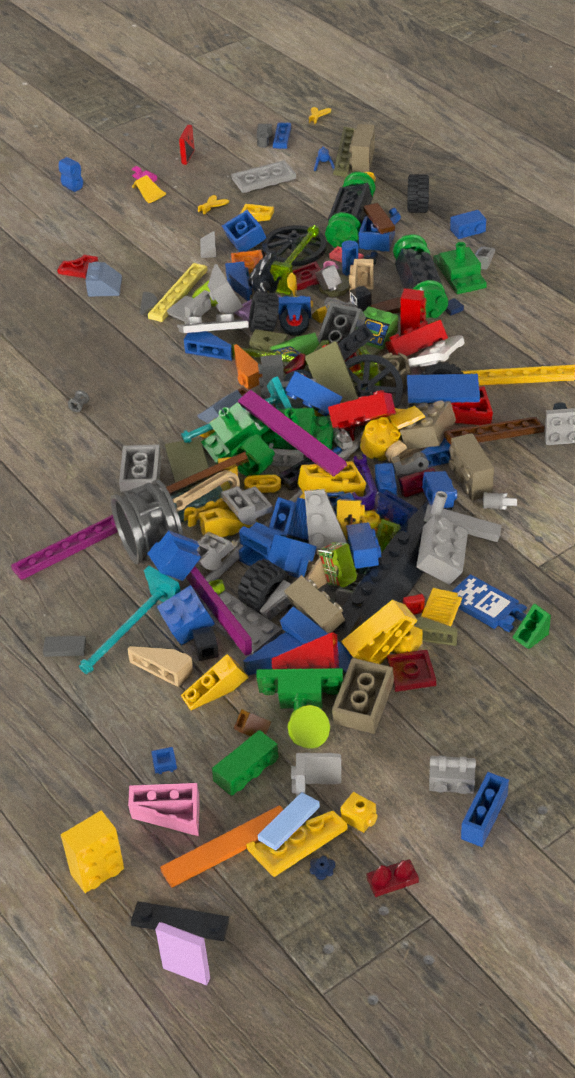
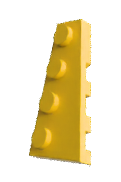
(300, 844)

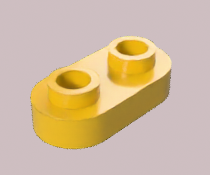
(263, 483)

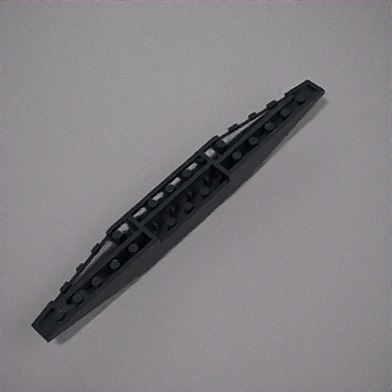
(388, 580)

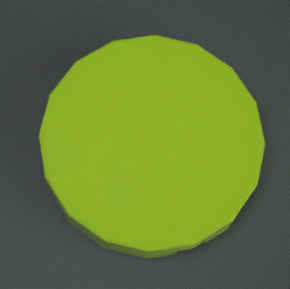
(308, 727)

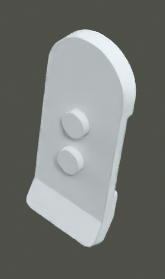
(437, 352)

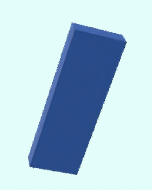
(282, 135)

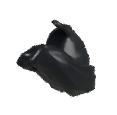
(261, 277)

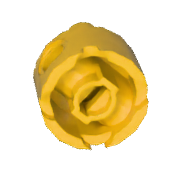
(378, 437)

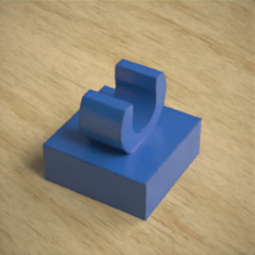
(164, 760)

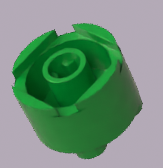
(258, 453)

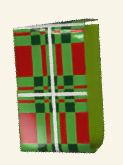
(343, 553)

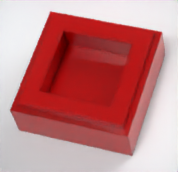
(415, 603)

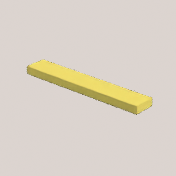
(177, 291)

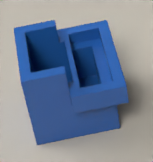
(256, 543)
(175, 555)
(291, 555)

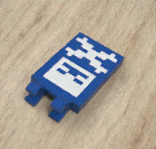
(489, 604)

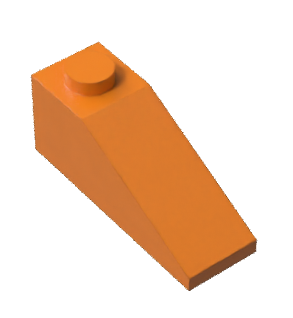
(246, 368)

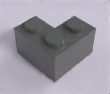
(270, 367)

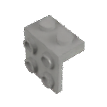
(191, 306)
(315, 769)

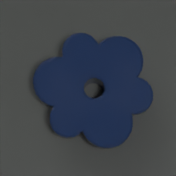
(322, 867)

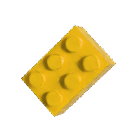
(93, 851)

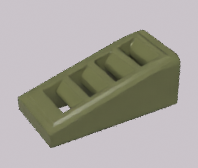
(432, 629)

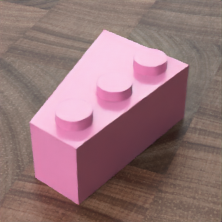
(167, 806)

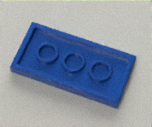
(443, 388)

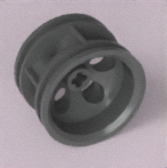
(144, 518)

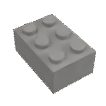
(139, 466)
(442, 549)

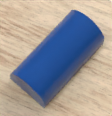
(349, 253)

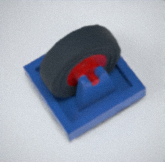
(294, 314)

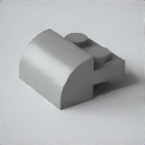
(247, 504)
(212, 550)

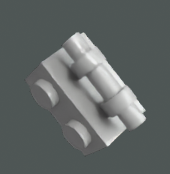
(452, 774)

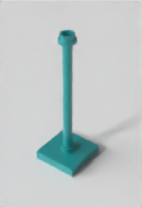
(277, 397)
(161, 589)

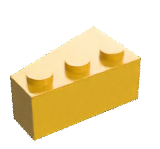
(346, 480)
(380, 633)

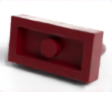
(413, 483)
(392, 877)

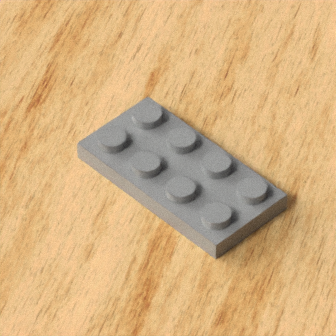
(263, 176)
(257, 626)

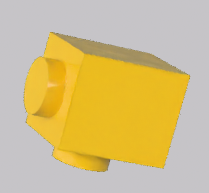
(410, 642)
(359, 812)

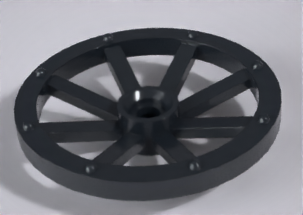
(292, 241)
(389, 367)

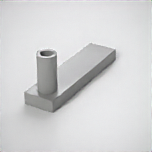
(473, 525)

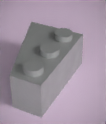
(322, 520)

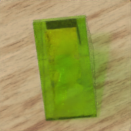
(386, 533)

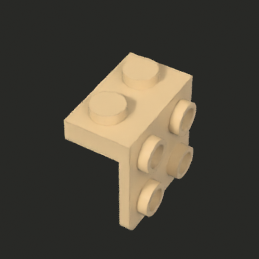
(361, 274)

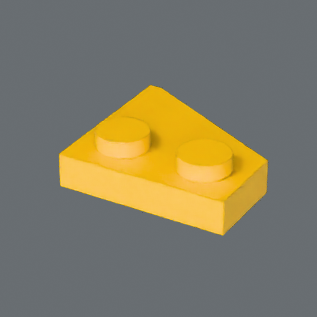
(259, 212)

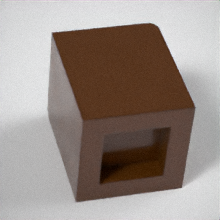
(250, 723)

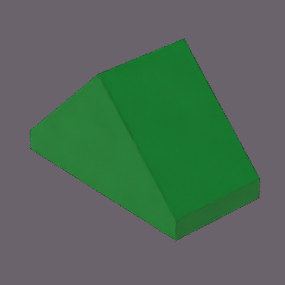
(533, 627)

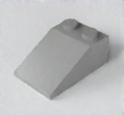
(222, 292)

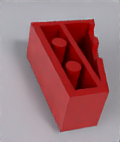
(412, 309)
(362, 410)
(474, 412)
(317, 654)

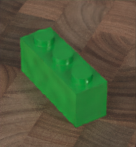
(245, 763)

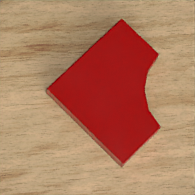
(77, 267)

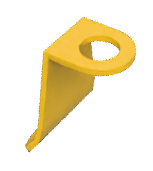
(148, 189)
(292, 284)

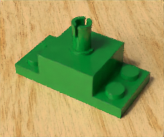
(461, 269)
(317, 426)
(230, 430)
(299, 686)

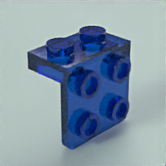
(393, 507)

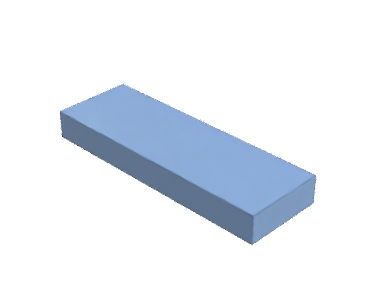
(288, 821)

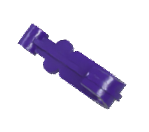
(370, 488)

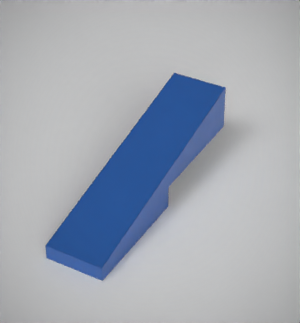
(306, 631)

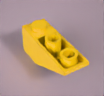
(220, 522)
(215, 683)

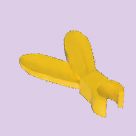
(315, 114)
(212, 202)

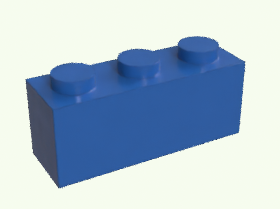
(311, 393)
(363, 545)
(484, 809)

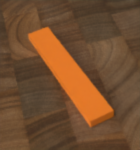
(217, 849)

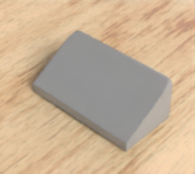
(208, 245)

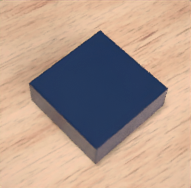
(454, 307)

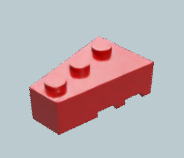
(417, 339)

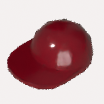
(297, 363)

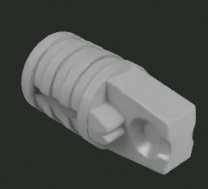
(342, 438)
(498, 501)

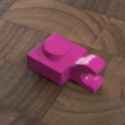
(139, 174)

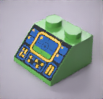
(382, 326)
(302, 344)

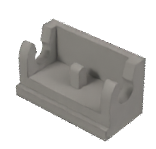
(286, 457)

